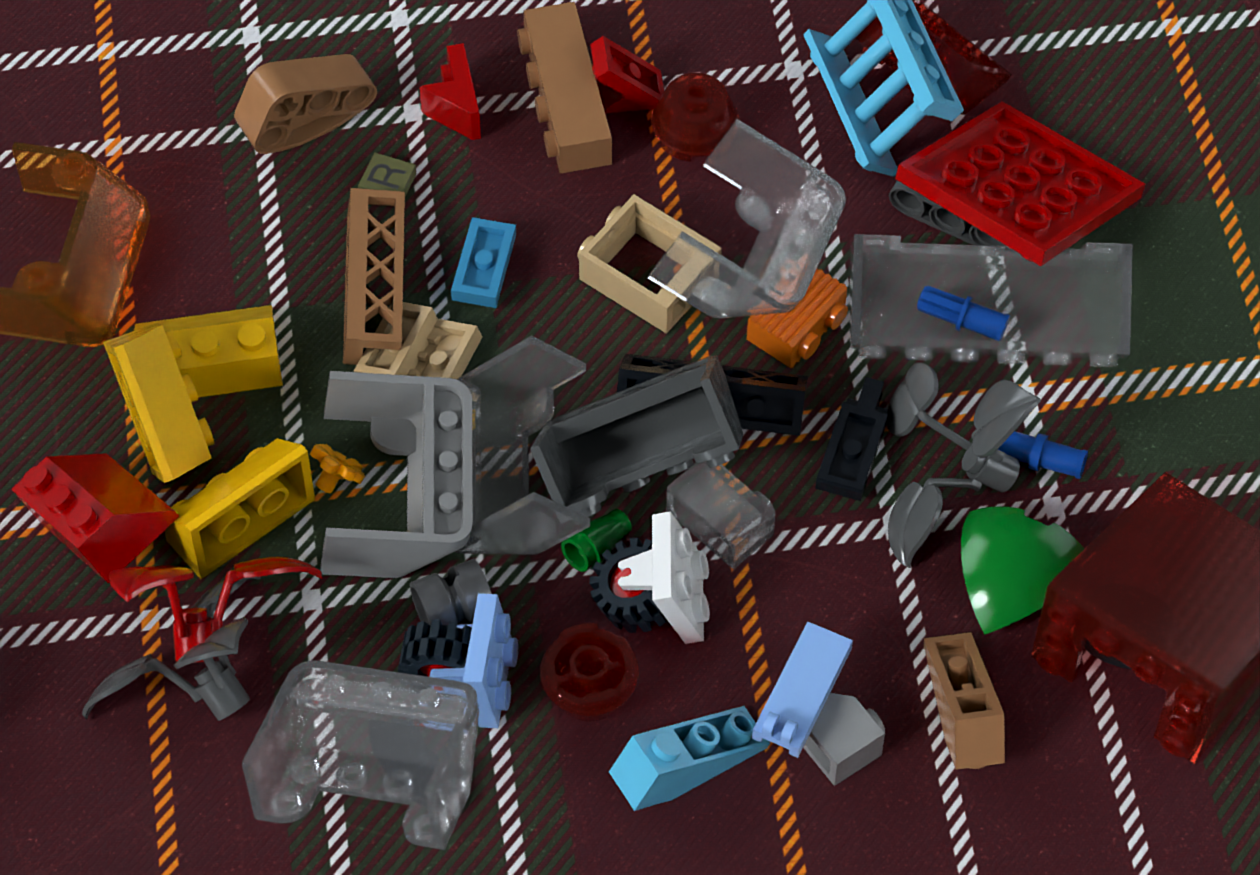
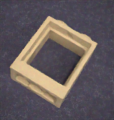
(597, 251)

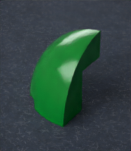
(1011, 563)

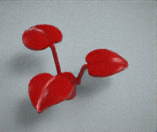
(192, 624)

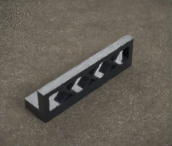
(761, 398)

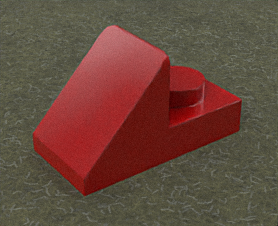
(624, 78)
(453, 99)

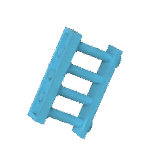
(916, 65)

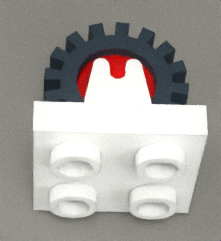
(655, 581)

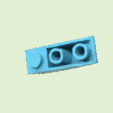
(684, 755)

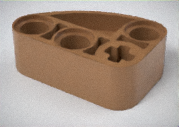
(301, 100)

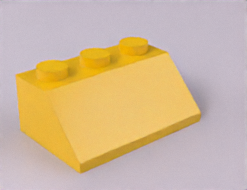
(227, 350)
(160, 400)
(241, 505)

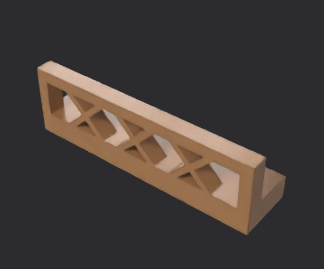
(358, 277)

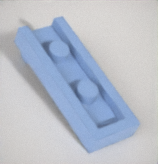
(802, 688)

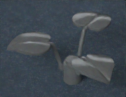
(995, 420)
(216, 682)

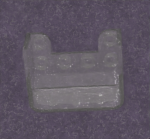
(369, 739)

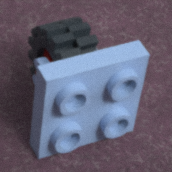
(467, 654)

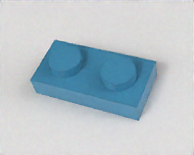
(483, 262)

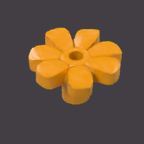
(335, 467)

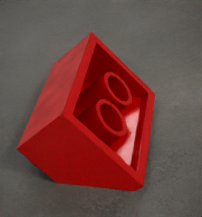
(94, 508)

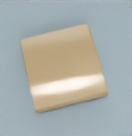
(428, 346)

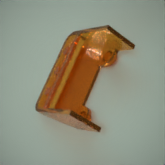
(87, 288)

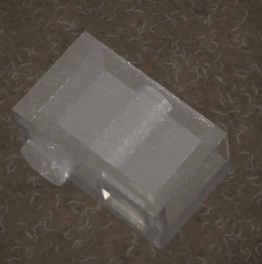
(721, 512)

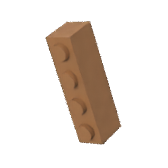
(566, 88)

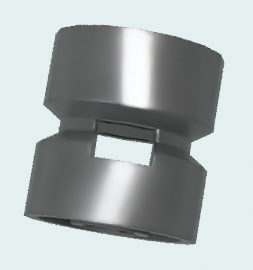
(452, 596)

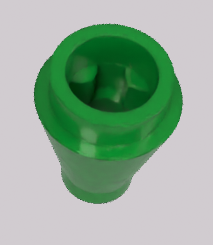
(588, 545)

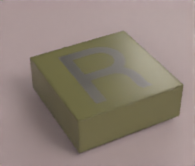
(388, 174)

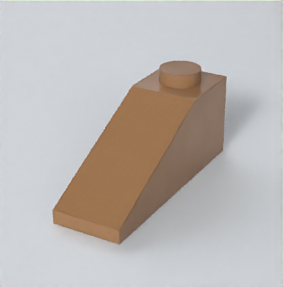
(966, 701)

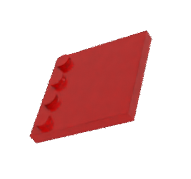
(1020, 182)

